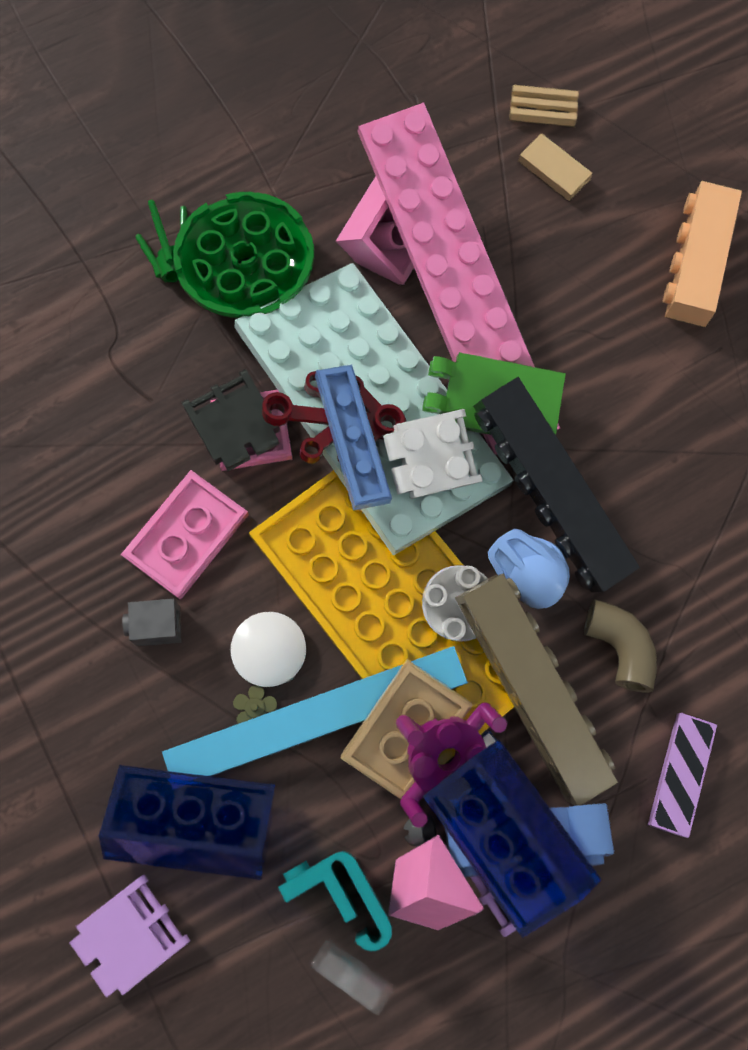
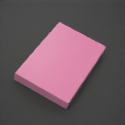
(185, 534)

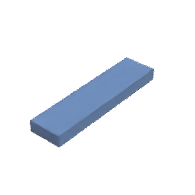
(353, 437)

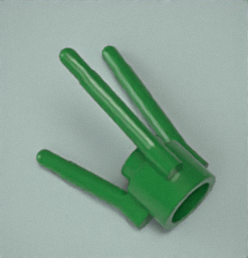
(164, 263)

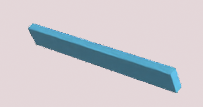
(300, 721)

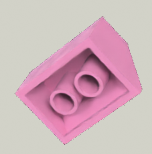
(374, 238)

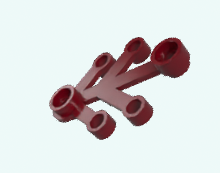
(375, 412)

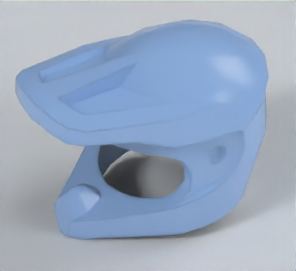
(533, 565)

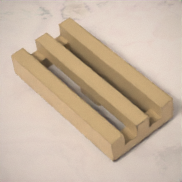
(544, 100)

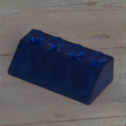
(188, 822)
(512, 839)

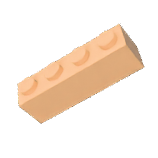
(703, 253)

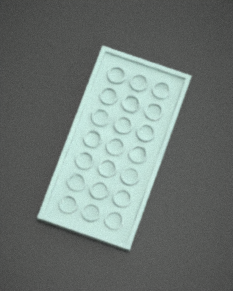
(346, 324)

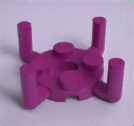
(430, 740)

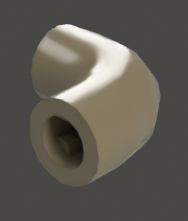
(630, 640)

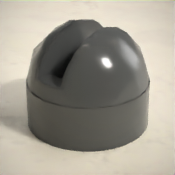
(418, 836)

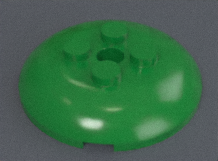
(236, 229)

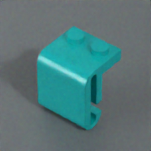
(303, 878)

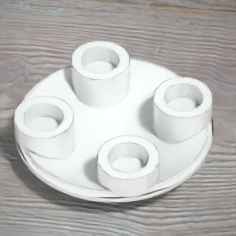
(440, 603)
(268, 649)

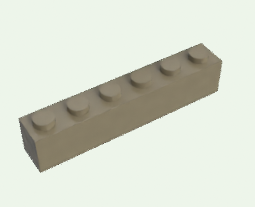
(537, 690)

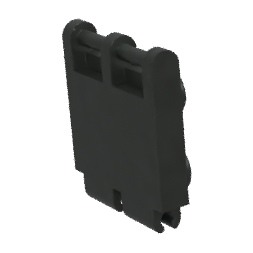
(232, 422)

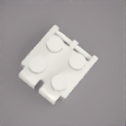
(432, 454)

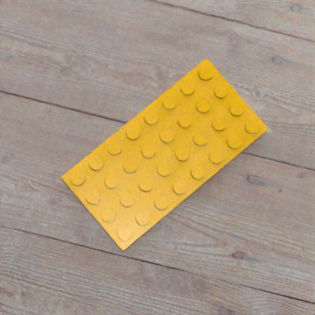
(364, 593)

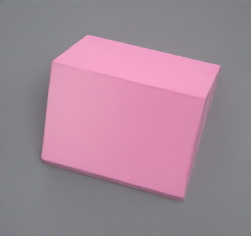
(431, 888)

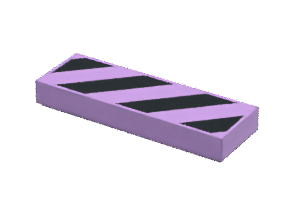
(682, 775)

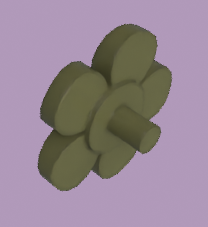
(255, 705)

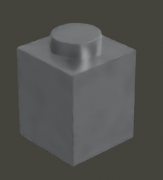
(153, 622)

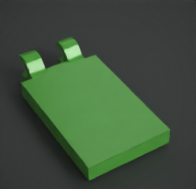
(477, 377)

